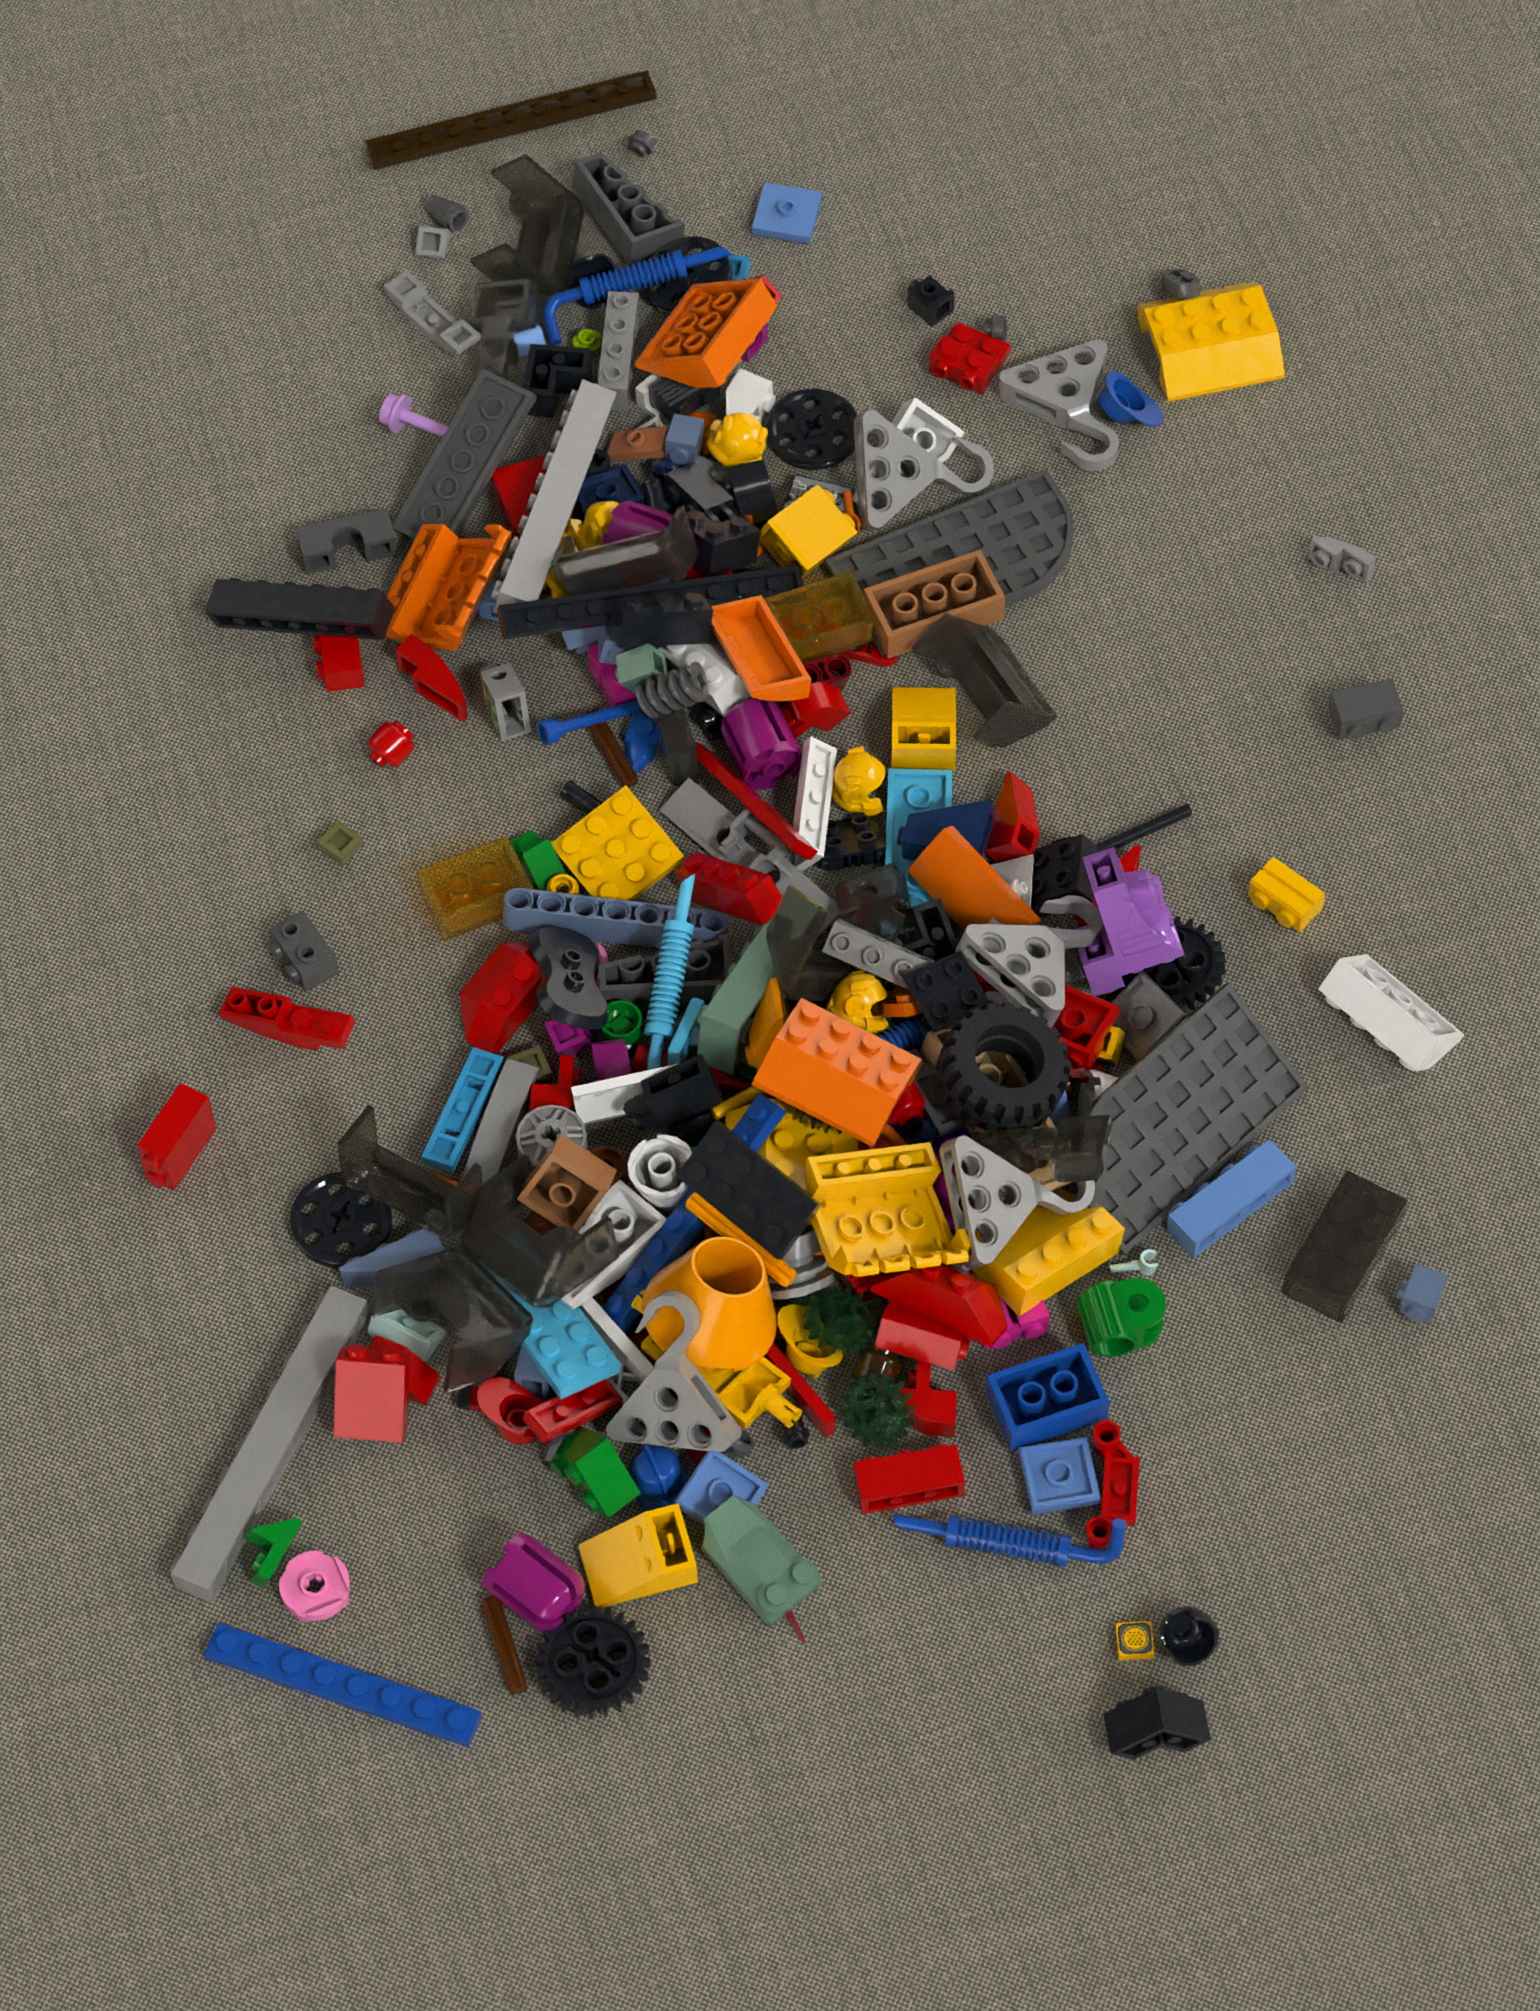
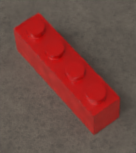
(731, 888)

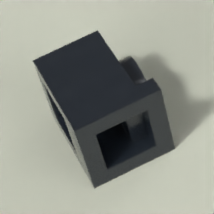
(930, 300)

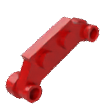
(1119, 1484)

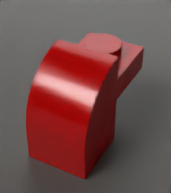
(822, 709)
(560, 1093)
(934, 1408)

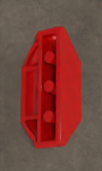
(500, 996)
(949, 1298)

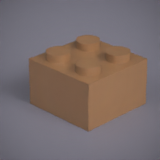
(567, 1184)

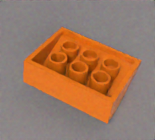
(708, 332)

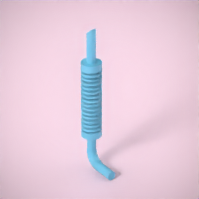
(669, 976)

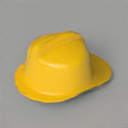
(799, 1349)

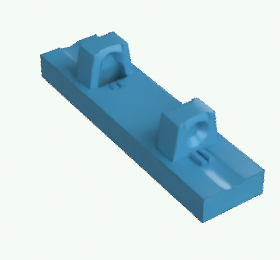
(463, 1109)

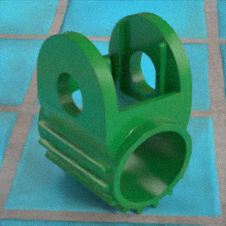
(1117, 1319)

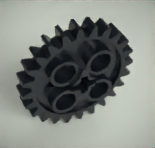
(1198, 950)
(574, 1686)

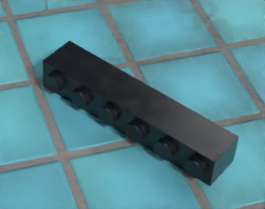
(300, 609)

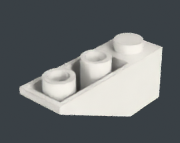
(749, 395)

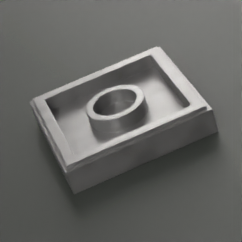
(1145, 1014)

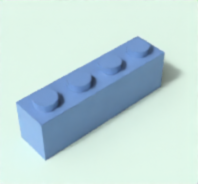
(1230, 1197)

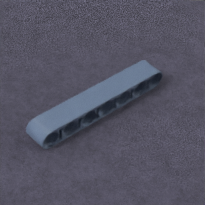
(603, 917)

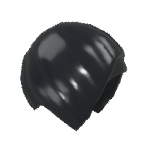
(1188, 1635)

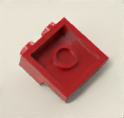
(968, 357)
(1084, 1026)

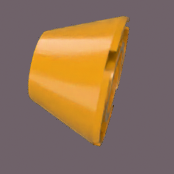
(733, 1302)

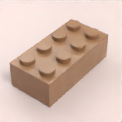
(916, 601)

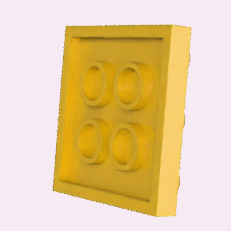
(618, 849)

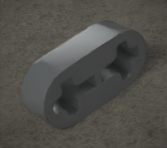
(1180, 283)

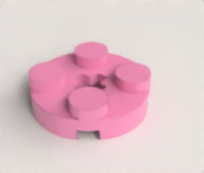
(309, 1605)

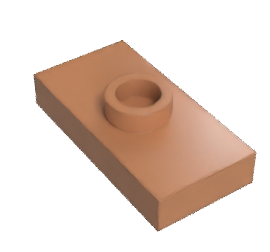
(638, 444)

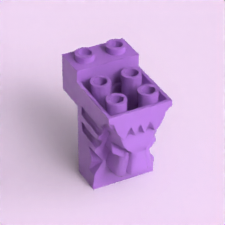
(1135, 923)

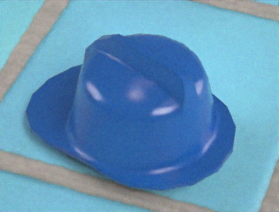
(1127, 403)
(657, 1476)

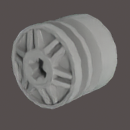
(545, 1125)
(810, 1268)

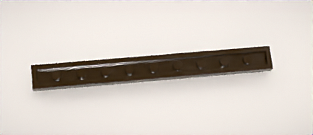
(510, 120)

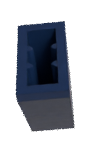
(970, 820)

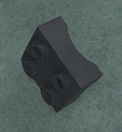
(1061, 871)

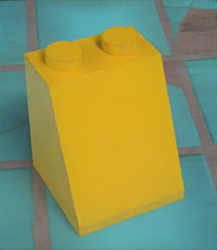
(807, 531)

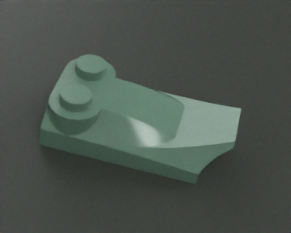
(758, 1559)

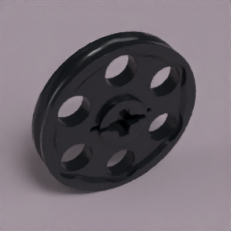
(663, 300)
(807, 419)
(325, 1222)

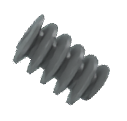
(673, 693)

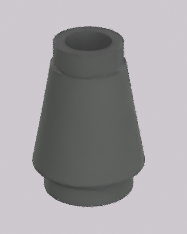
(447, 213)

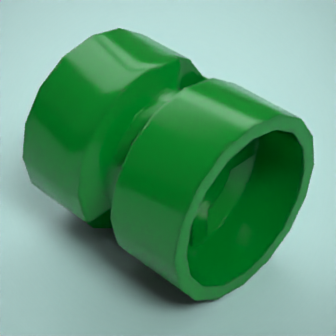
(625, 1023)

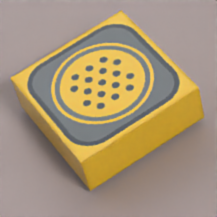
(1134, 1640)

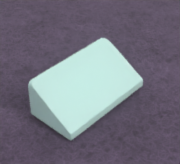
(400, 1328)

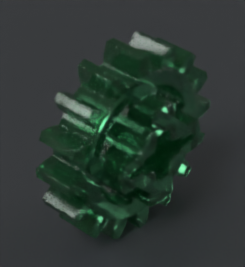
(840, 1320)
(866, 1417)

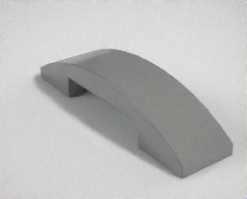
(428, 316)

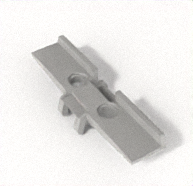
(706, 819)

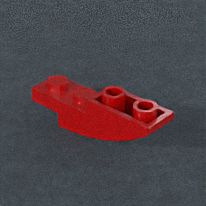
(283, 1021)

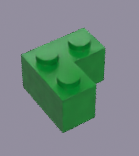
(597, 1469)

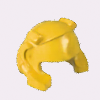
(737, 439)
(595, 523)
(855, 779)
(854, 1000)

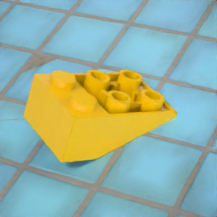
(923, 728)
(639, 1557)

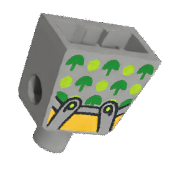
(499, 686)

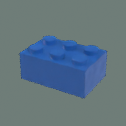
(1047, 1397)

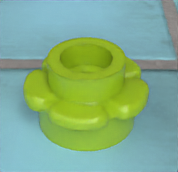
(588, 334)

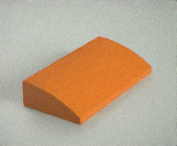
(760, 650)
(968, 884)

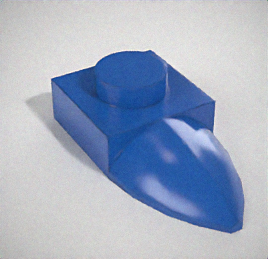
(641, 741)

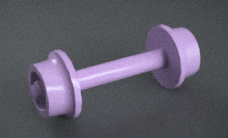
(396, 413)

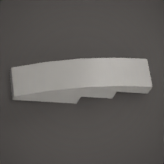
(501, 1118)

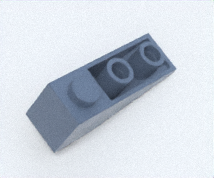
(363, 1270)

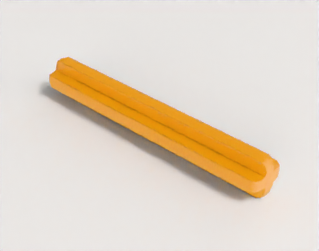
(776, 1268)

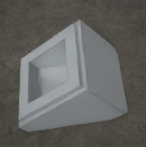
(432, 242)

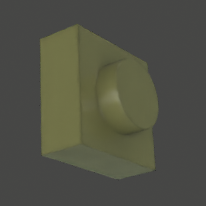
(340, 843)
(535, 1058)

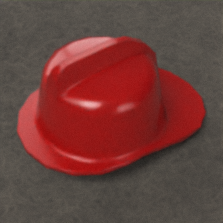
(505, 1405)

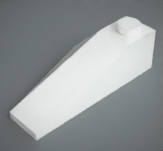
(926, 429)

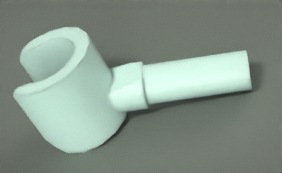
(1140, 1265)

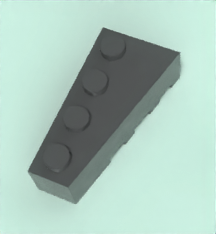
(623, 209)
(634, 976)

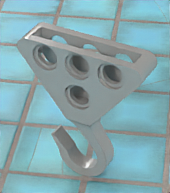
(1065, 397)
(923, 468)
(1031, 955)
(984, 1180)
(696, 1399)

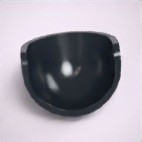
(586, 267)

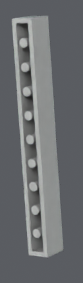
(556, 495)
(269, 1445)

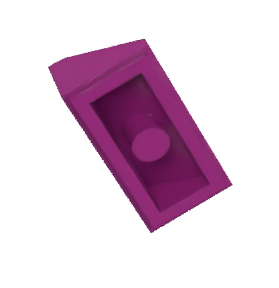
(611, 1059)

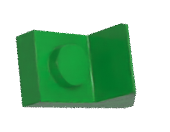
(537, 859)
(274, 1540)

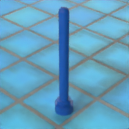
(552, 730)

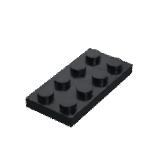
(749, 1190)

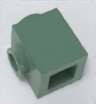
(639, 666)

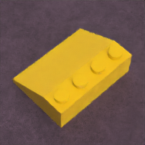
(1051, 1253)

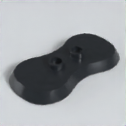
(569, 973)

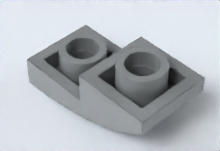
(1333, 554)

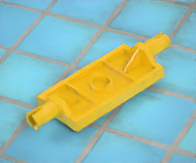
(742, 1392)

